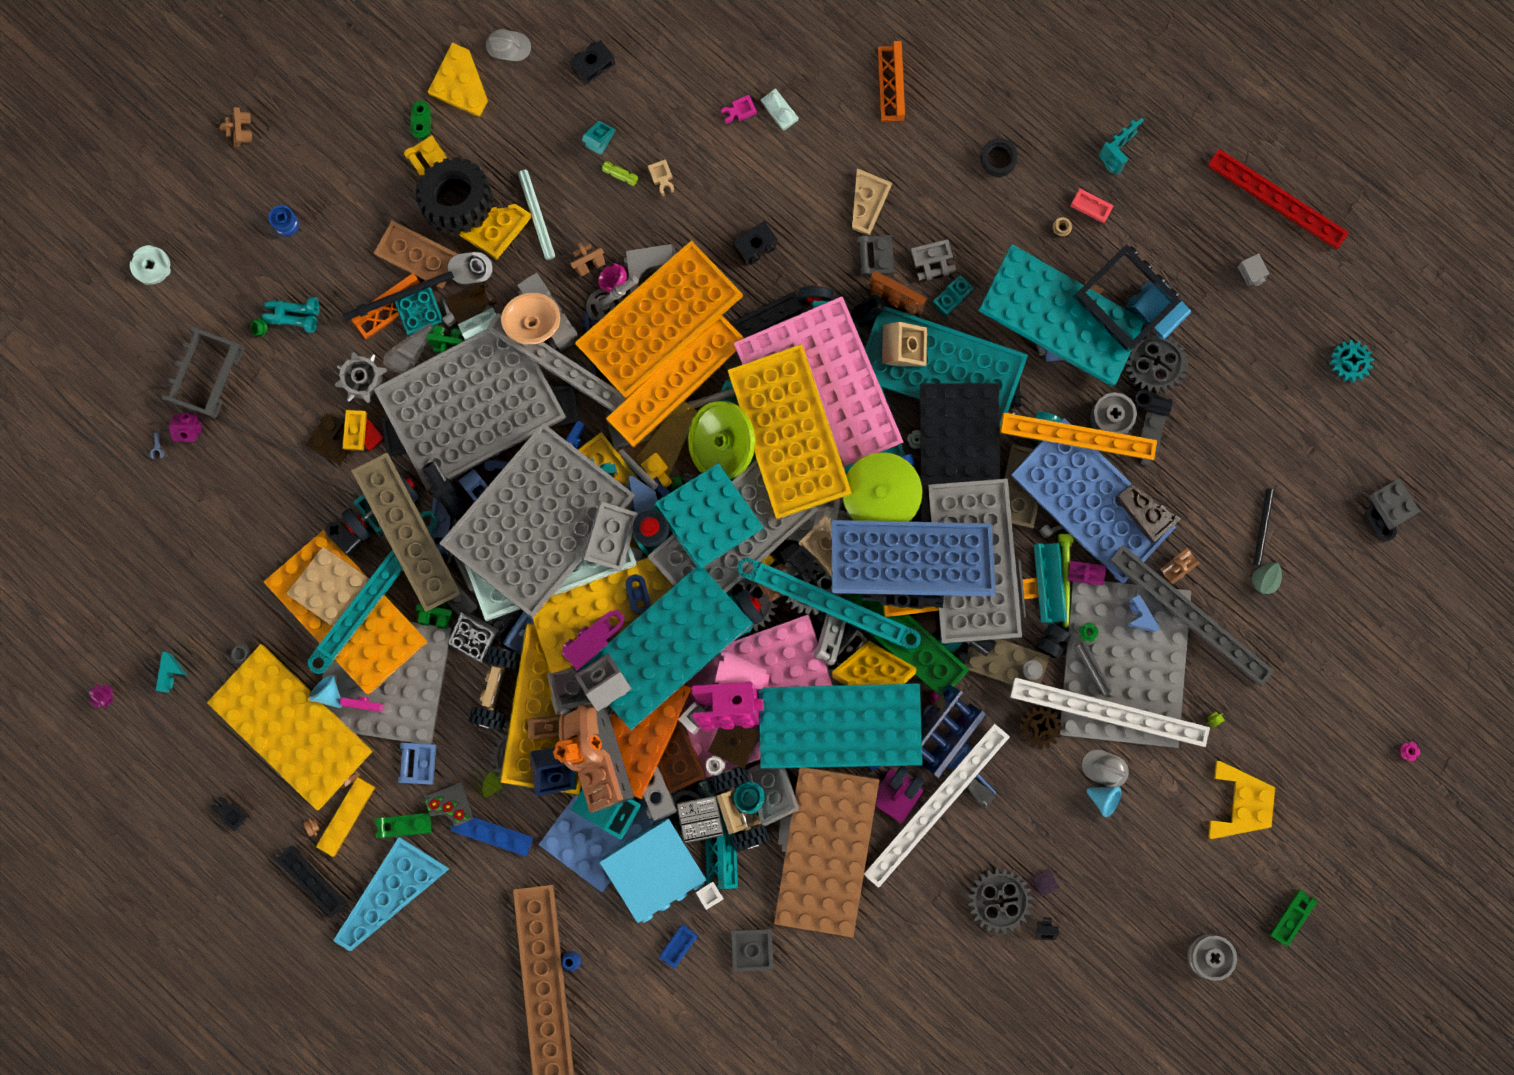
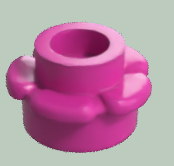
(1404, 751)

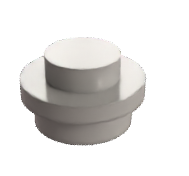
(1032, 670)

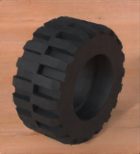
(447, 175)

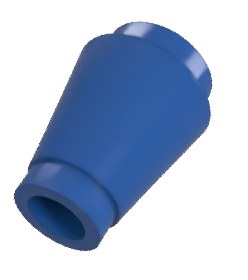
(576, 960)

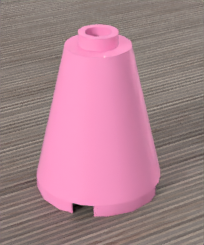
(736, 669)

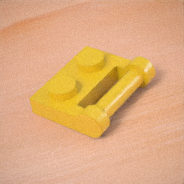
(430, 151)

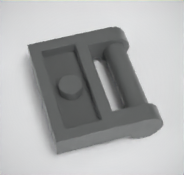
(881, 252)

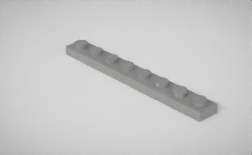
(563, 368)

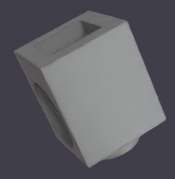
(1253, 270)

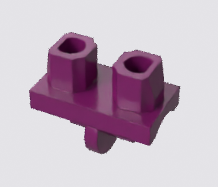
(1086, 573)

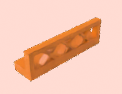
(898, 81)
(409, 281)

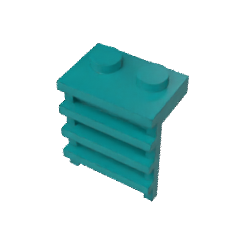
(1112, 155)

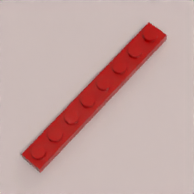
(1278, 199)

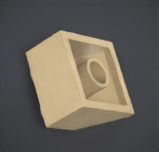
(904, 345)

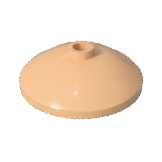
(527, 311)

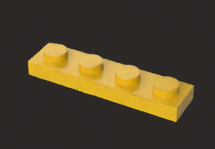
(345, 817)

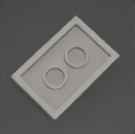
(610, 536)
(778, 793)

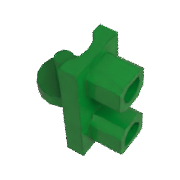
(442, 343)
(443, 616)

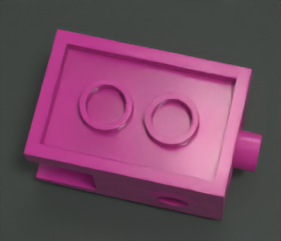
(732, 705)

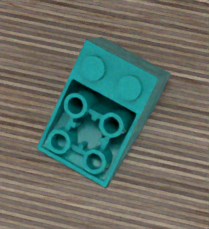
(613, 820)

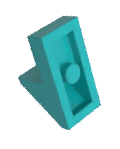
(598, 137)
(168, 666)

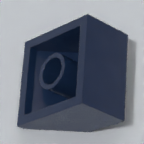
(549, 773)

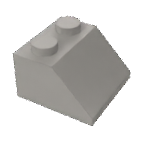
(602, 682)

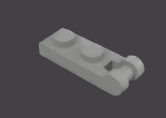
(830, 639)

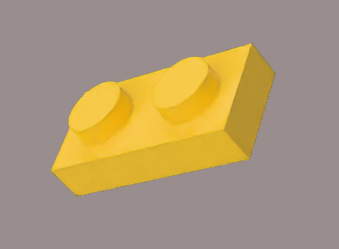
(354, 430)

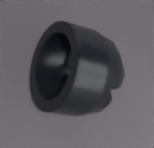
(962, 655)

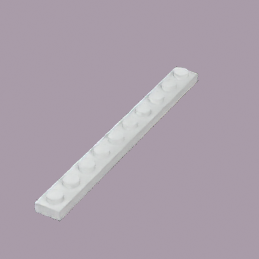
(1110, 712)
(936, 805)

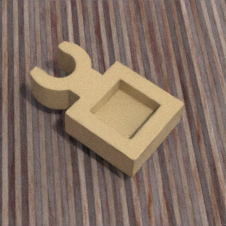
(661, 174)

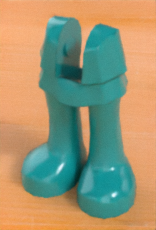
(309, 323)

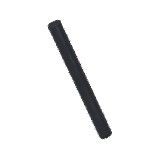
(1263, 527)

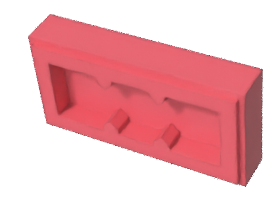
(1091, 206)

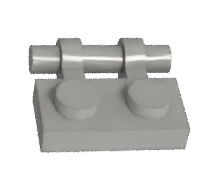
(931, 254)

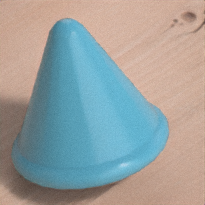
(326, 692)
(1105, 798)

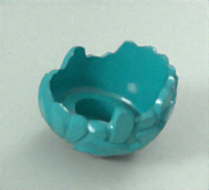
(749, 797)

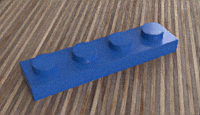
(495, 835)

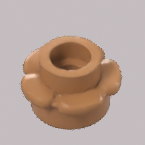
(311, 827)

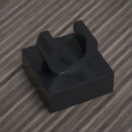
(1047, 931)

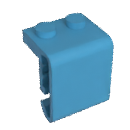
(1151, 303)

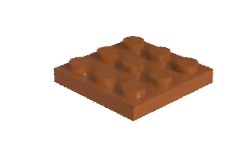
(896, 294)

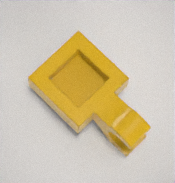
(656, 468)

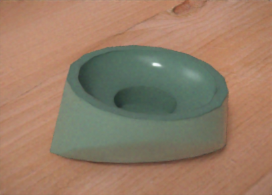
(1267, 578)

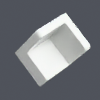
(688, 720)
(709, 895)

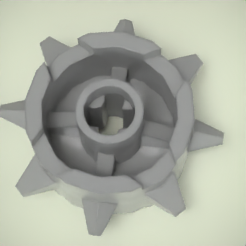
(360, 367)

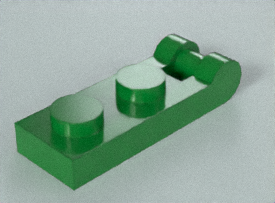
(404, 825)
(1293, 918)

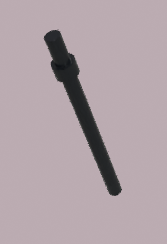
(362, 309)

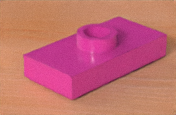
(362, 703)

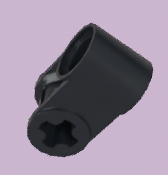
(345, 539)

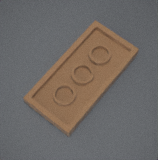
(414, 253)

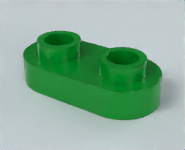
(420, 119)

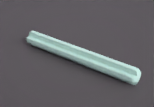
(536, 214)

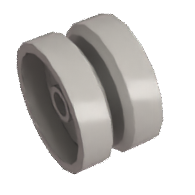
(1120, 407)
(1222, 963)

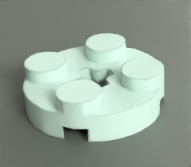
(158, 272)

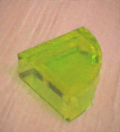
(491, 785)

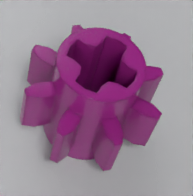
(101, 696)

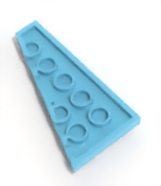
(396, 883)

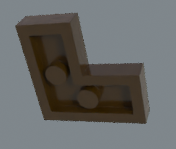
(323, 440)

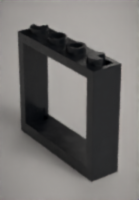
(1104, 320)

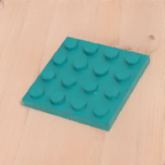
(708, 516)

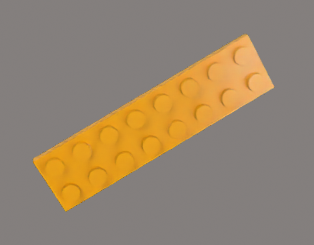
(675, 382)

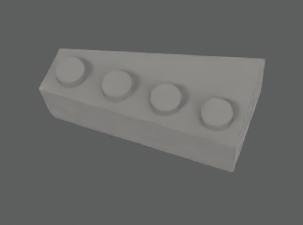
(565, 334)

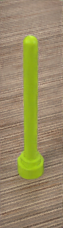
(1066, 542)

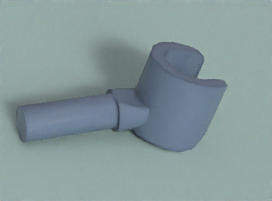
(156, 447)

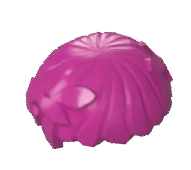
(611, 277)

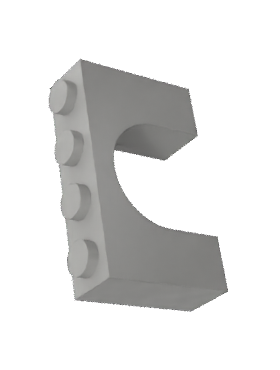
(646, 260)

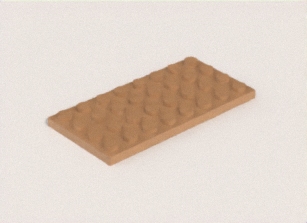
(826, 851)

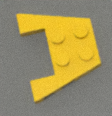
(1251, 803)

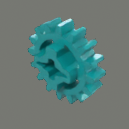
(1352, 352)

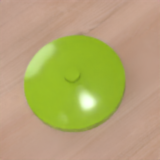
(722, 436)
(883, 489)

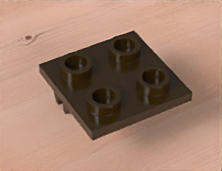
(470, 302)

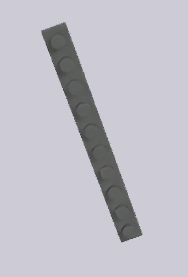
(1191, 615)

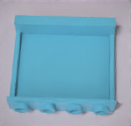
(652, 870)

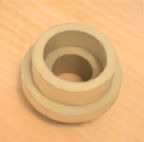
(1062, 221)

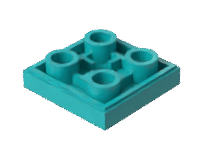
(419, 311)

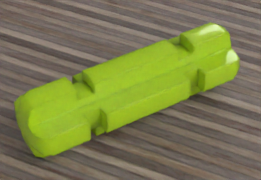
(619, 173)

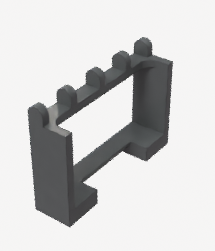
(232, 358)

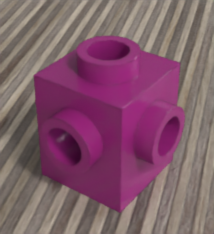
(185, 427)

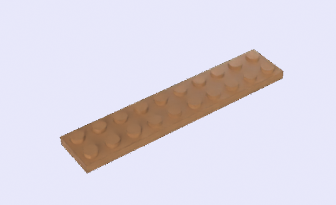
(543, 981)

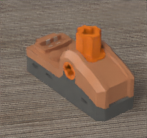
(592, 750)

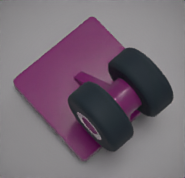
(898, 793)

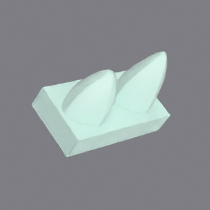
(779, 109)
(477, 323)

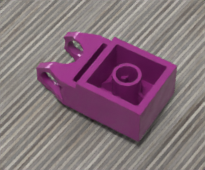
(591, 640)

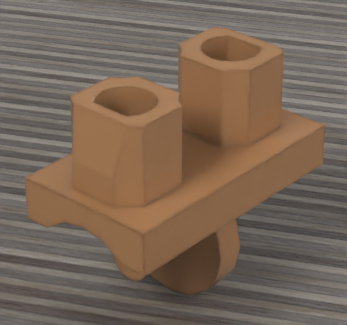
(238, 119)
(595, 255)
(1179, 566)

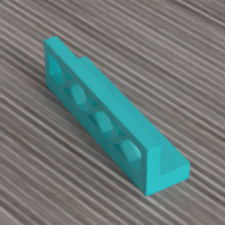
(1050, 583)
(727, 859)

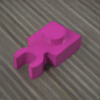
(742, 108)

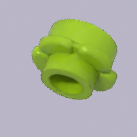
(1214, 720)

